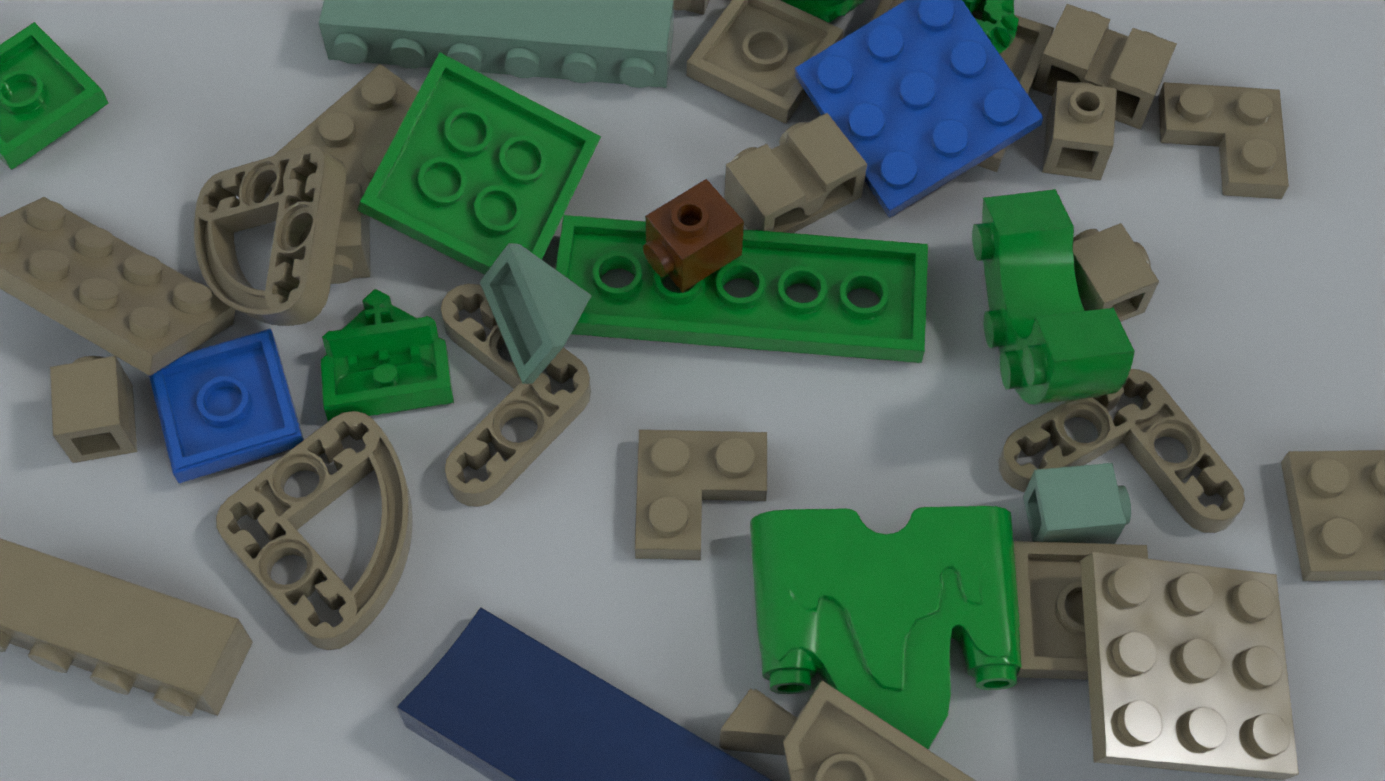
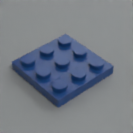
(919, 98)

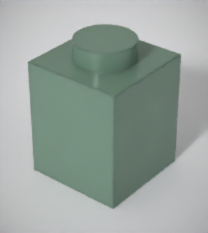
(1076, 505)

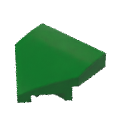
(384, 362)

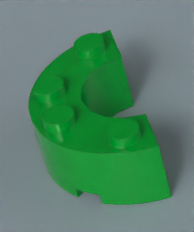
(1035, 314)

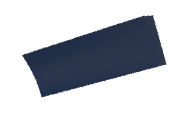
(540, 717)

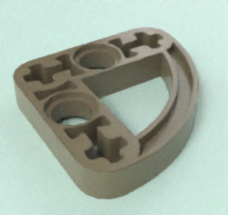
(299, 277)
(283, 515)

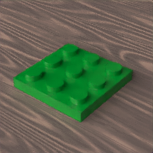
(478, 168)

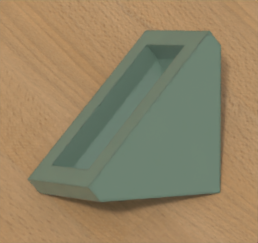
(532, 308)

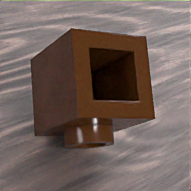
(693, 235)

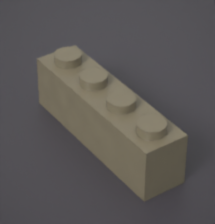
(118, 631)

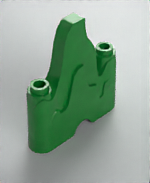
(883, 607)

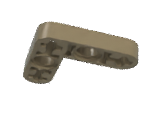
(533, 400)
(1137, 431)

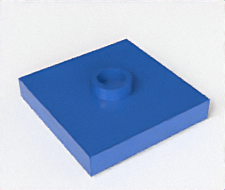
(225, 406)

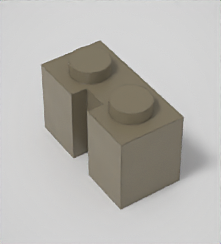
(1092, 53)
(797, 181)

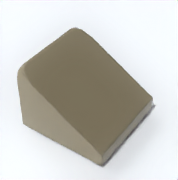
(756, 726)

